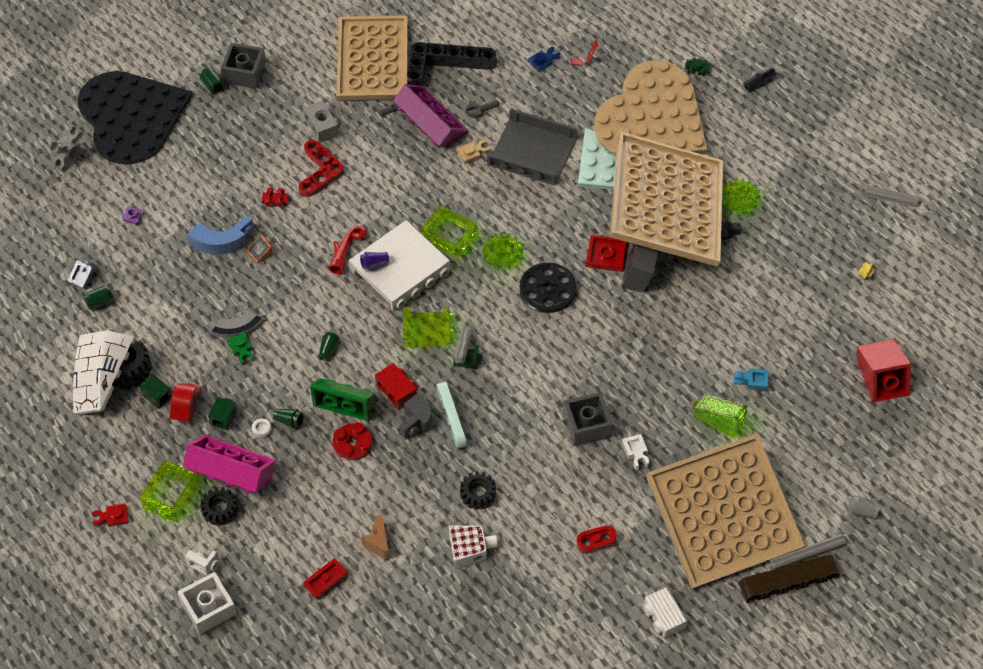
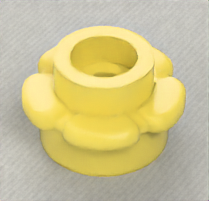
(866, 270)

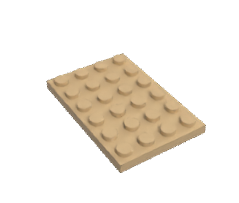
(371, 57)

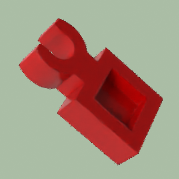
(114, 515)

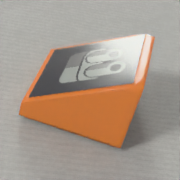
(260, 249)

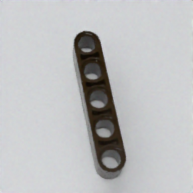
(789, 577)

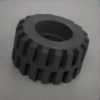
(137, 370)

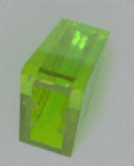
(721, 414)

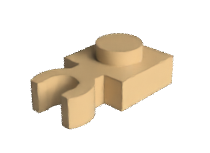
(472, 152)

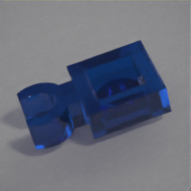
(543, 60)

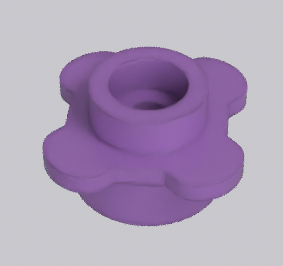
(133, 219)

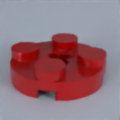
(354, 431)

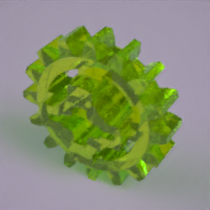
(743, 196)
(502, 251)

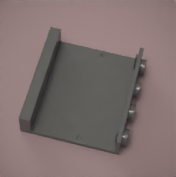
(533, 147)

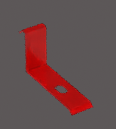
(576, 61)

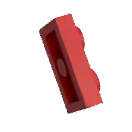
(325, 578)

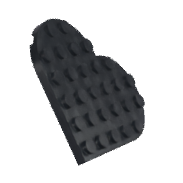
(130, 114)

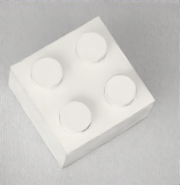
(207, 603)

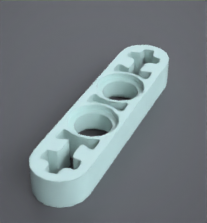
(451, 415)

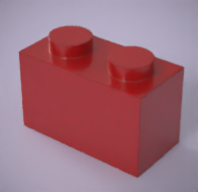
(396, 385)

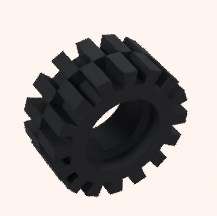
(478, 480)
(213, 497)

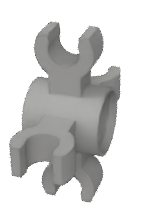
(68, 147)

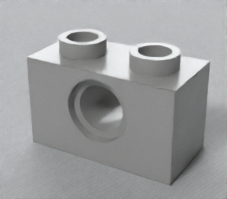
(321, 121)

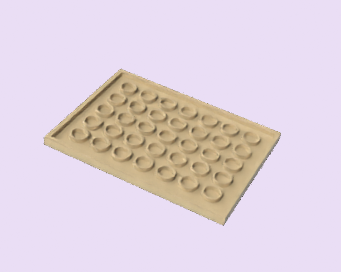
(667, 199)

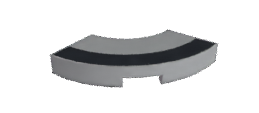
(231, 327)

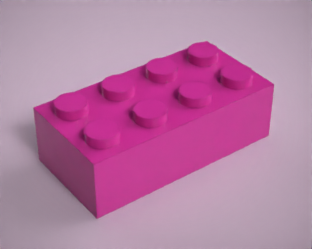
(229, 463)

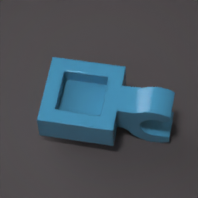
(755, 379)

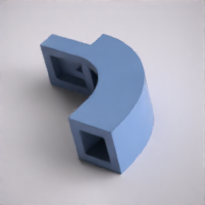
(221, 242)

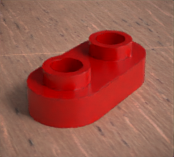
(595, 538)

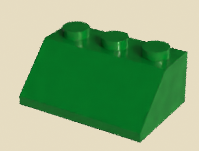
(342, 398)

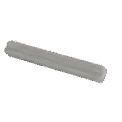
(808, 552)

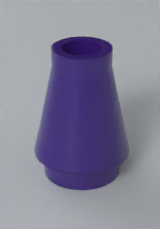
(373, 259)

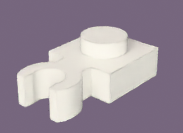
(636, 449)

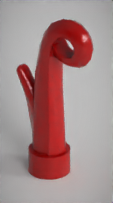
(340, 252)

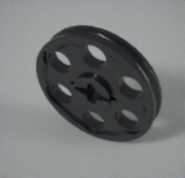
(553, 293)

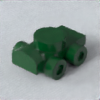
(699, 65)

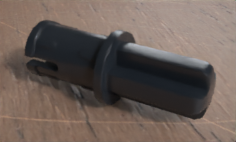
(759, 79)

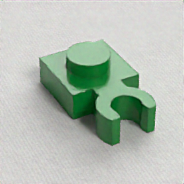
(241, 346)

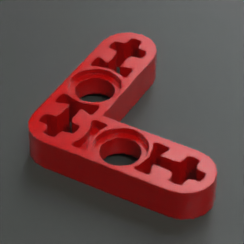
(324, 171)

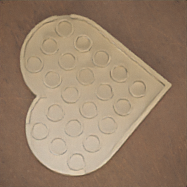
(653, 105)

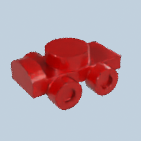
(275, 198)

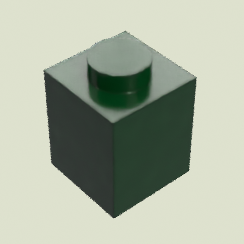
(155, 391)
(222, 413)

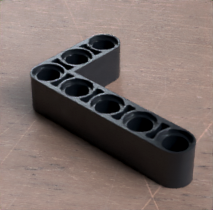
(447, 55)

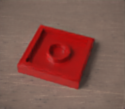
(606, 253)

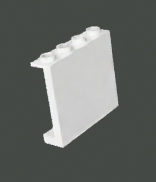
(411, 265)

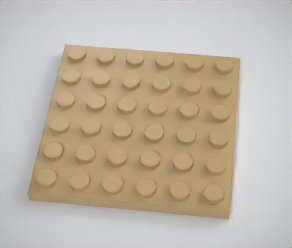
(724, 511)

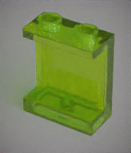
(427, 328)

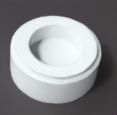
(261, 428)

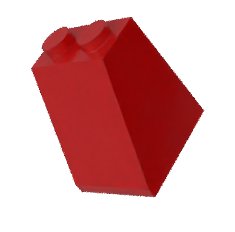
(884, 370)

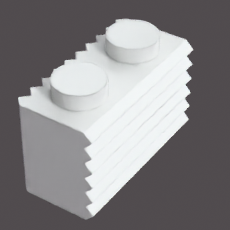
(665, 613)

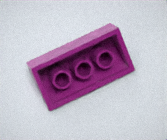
(429, 115)

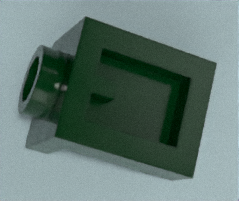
(472, 358)

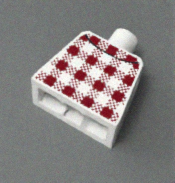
(469, 544)

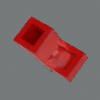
(183, 401)

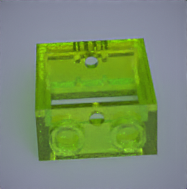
(444, 244)
(179, 474)

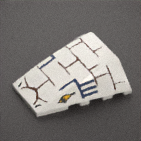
(96, 367)

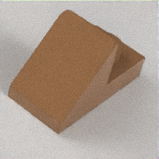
(377, 542)

